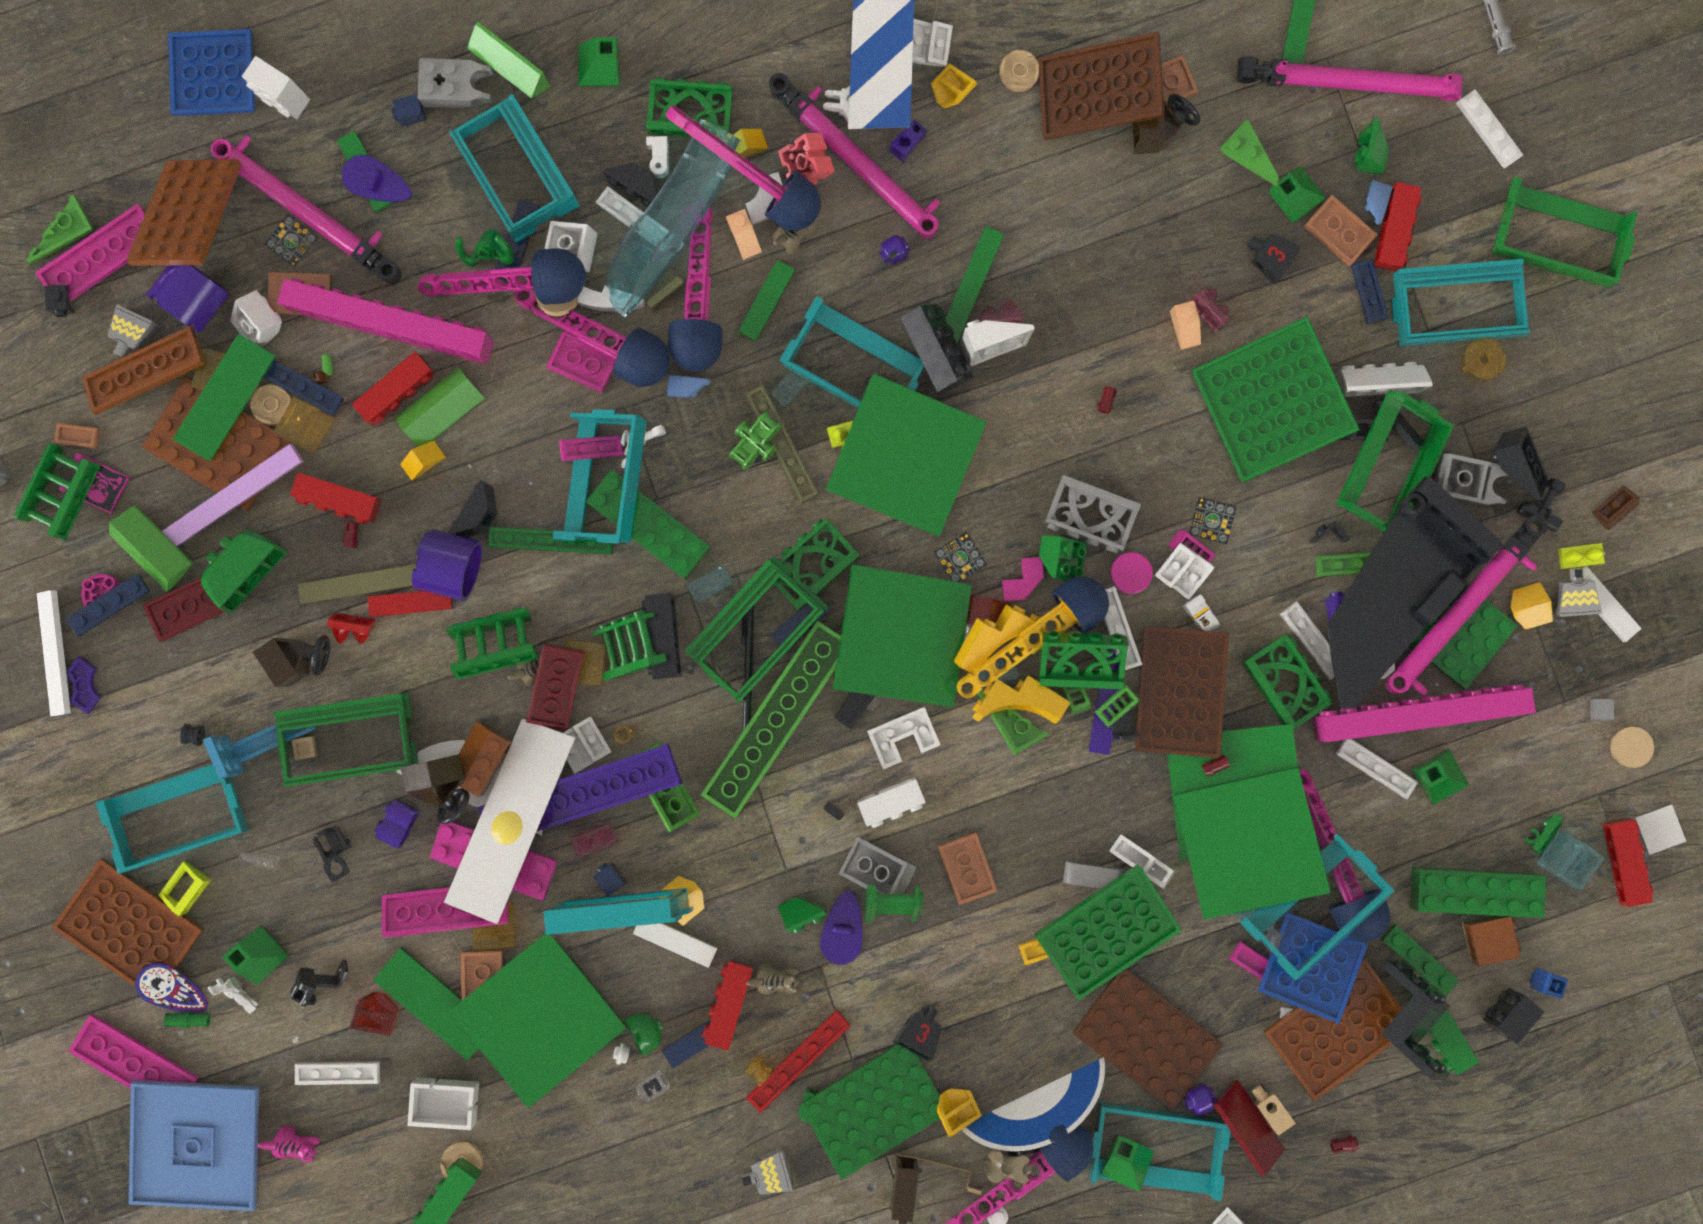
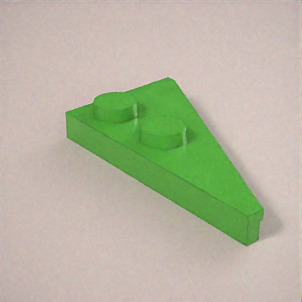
(1247, 150)
(66, 229)
(1015, 729)

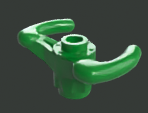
(489, 246)

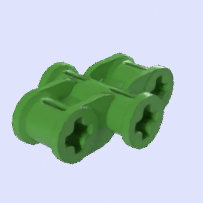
(755, 440)

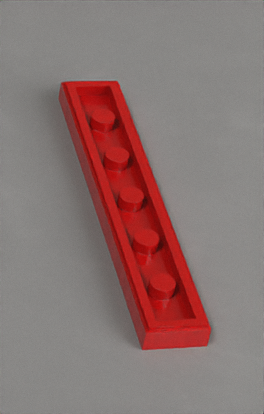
(798, 1061)

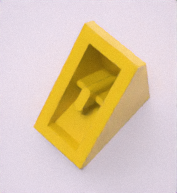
(751, 141)
(422, 459)

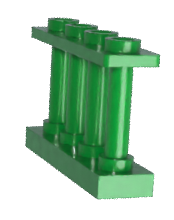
(73, 500)
(490, 662)
(638, 662)
(892, 903)

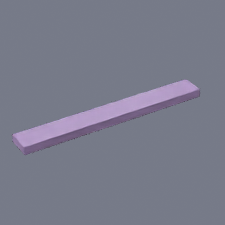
(233, 495)

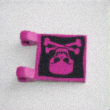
(106, 487)

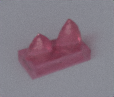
(1206, 307)
(1009, 314)
(594, 840)

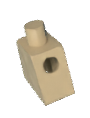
(1277, 1116)

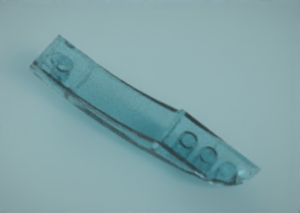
(667, 222)

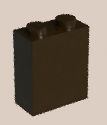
(904, 1190)

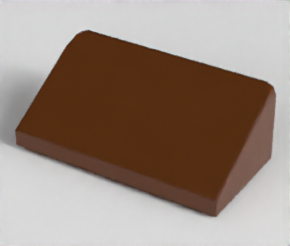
(1616, 507)

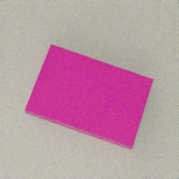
(581, 362)

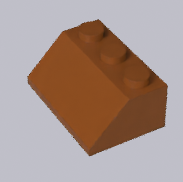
(482, 757)

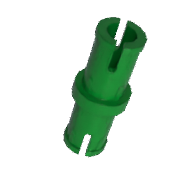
(186, 1020)

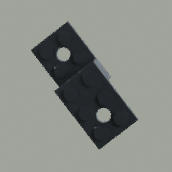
(1416, 1020)

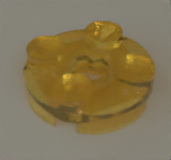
(1493, 353)

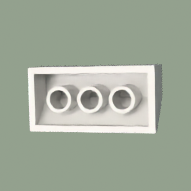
(1380, 380)

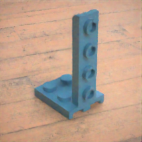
(229, 756)

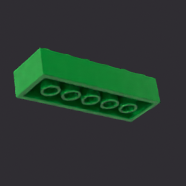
(652, 527)
(1478, 892)

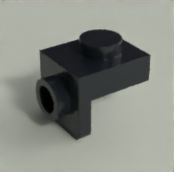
(58, 300)

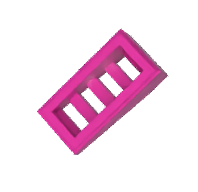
(1184, 536)

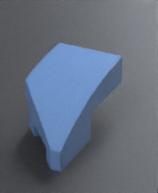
(1378, 199)
(685, 386)

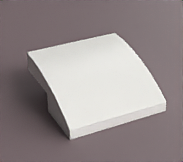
(931, 43)
(1185, 571)
(587, 747)

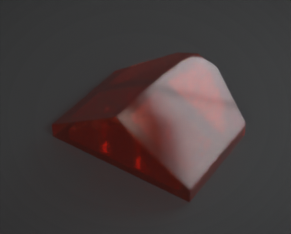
(984, 608)
(374, 1014)

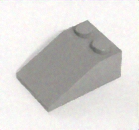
(874, 866)

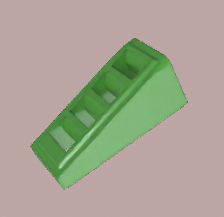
(1127, 706)
(1080, 707)

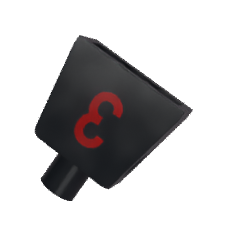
(1273, 256)
(920, 1034)

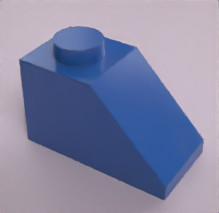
(1548, 983)

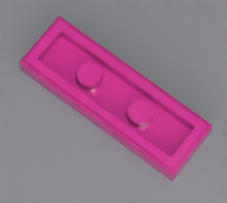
(590, 448)

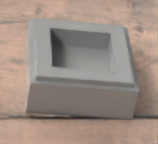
(1601, 709)

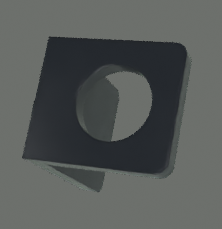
(1323, 529)
(1123, 727)

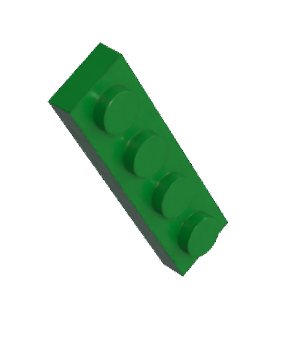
(1420, 960)

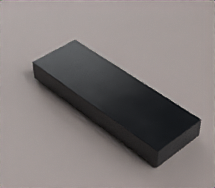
(1404, 429)

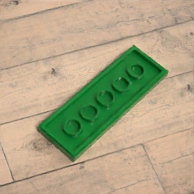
(224, 397)
(426, 999)

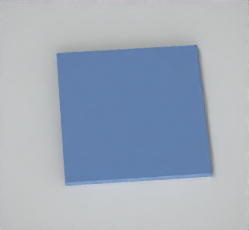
(193, 1145)

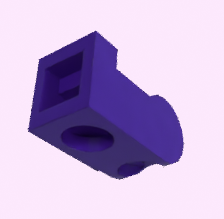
(907, 140)

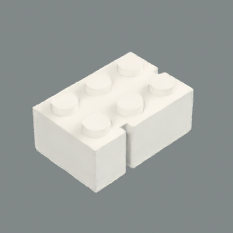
(275, 88)
(891, 802)
(443, 1103)

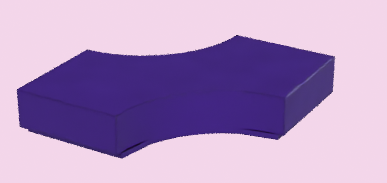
(84, 692)

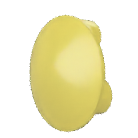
(507, 827)

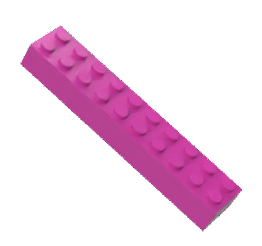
(386, 321)
(1427, 713)

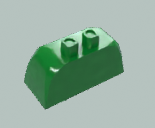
(239, 568)

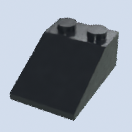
(1521, 461)

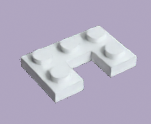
(913, 723)

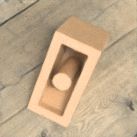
(743, 234)
(1186, 324)

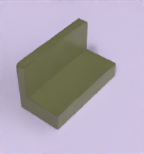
(664, 290)

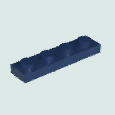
(523, 209)
(304, 388)
(108, 605)

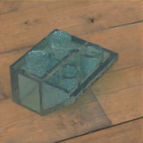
(1570, 861)

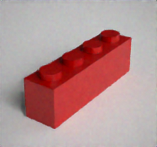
(1397, 227)
(393, 389)
(335, 497)
(1628, 862)
(728, 1004)

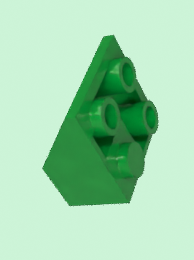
(599, 62)
(1372, 150)
(1296, 194)
(1062, 556)
(1440, 776)
(799, 911)
(256, 955)
(1127, 1162)

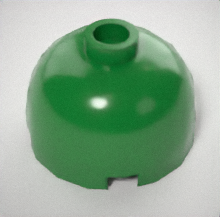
(645, 1032)

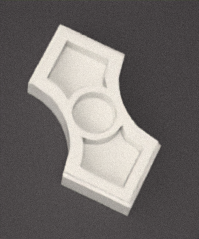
(759, 205)

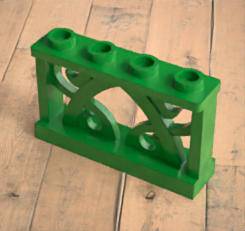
(687, 89)
(840, 561)
(1073, 643)
(1259, 672)

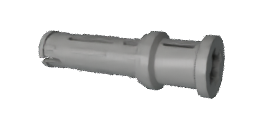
(1500, 32)

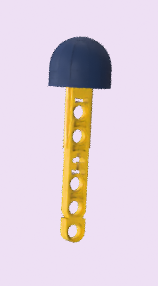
(1080, 604)

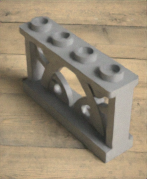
(1118, 503)

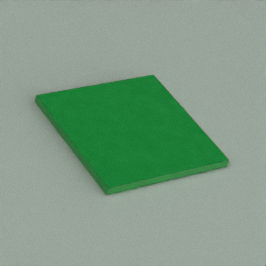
(1275, 399)
(905, 455)
(902, 636)
(1250, 755)
(1251, 844)
(538, 1019)

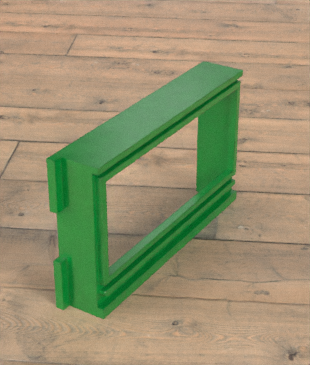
(1574, 212)
(1424, 463)
(736, 609)
(345, 712)

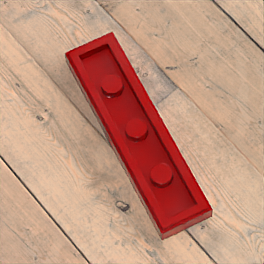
(407, 603)

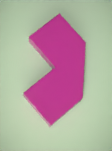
(1031, 576)

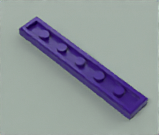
(1101, 735)

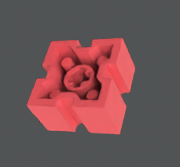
(807, 157)

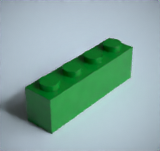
(1451, 1044)
(449, 1193)

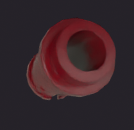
(1107, 399)
(350, 536)
(1215, 765)
(1345, 1144)

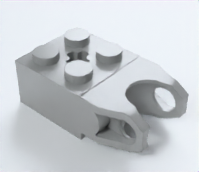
(457, 81)
(1475, 479)

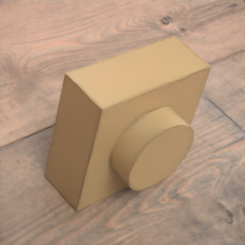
(304, 748)

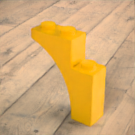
(988, 636)
(1025, 696)

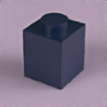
(408, 110)
(609, 878)

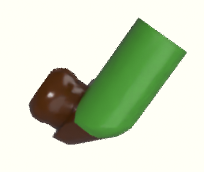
(325, 372)

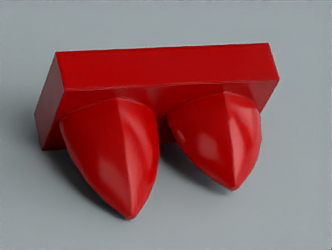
(343, 623)

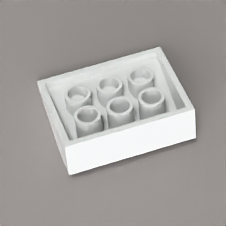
(993, 338)

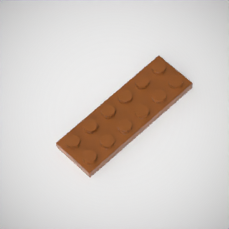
(143, 370)

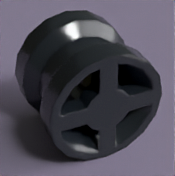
(192, 734)

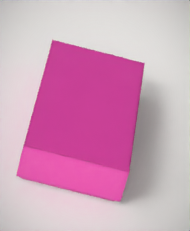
(1249, 959)

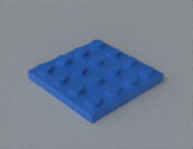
(209, 71)
(1328, 983)

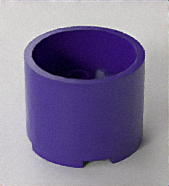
(188, 295)
(447, 564)

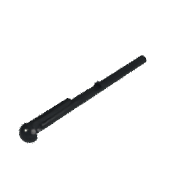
(747, 639)

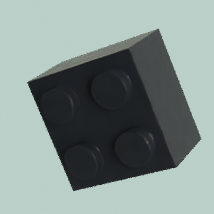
(1513, 1015)

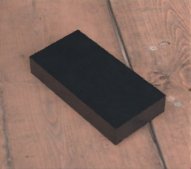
(853, 708)

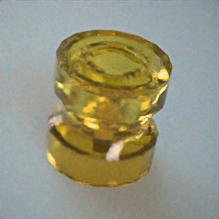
(759, 1070)

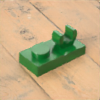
(1551, 827)

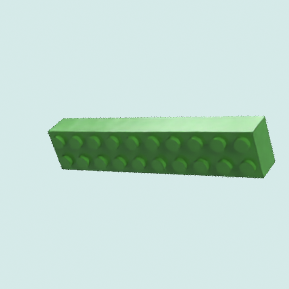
(774, 721)

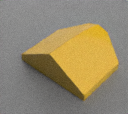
(951, 86)
(1531, 606)
(695, 896)
(957, 1110)

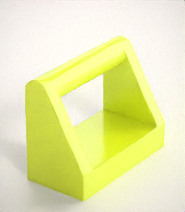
(192, 894)

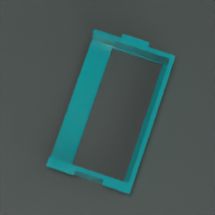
(563, 197)
(1454, 275)
(858, 336)
(582, 473)
(113, 808)
(1331, 857)
(615, 915)
(1166, 1177)

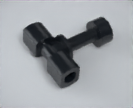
(1528, 510)

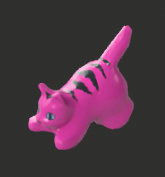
(288, 1144)

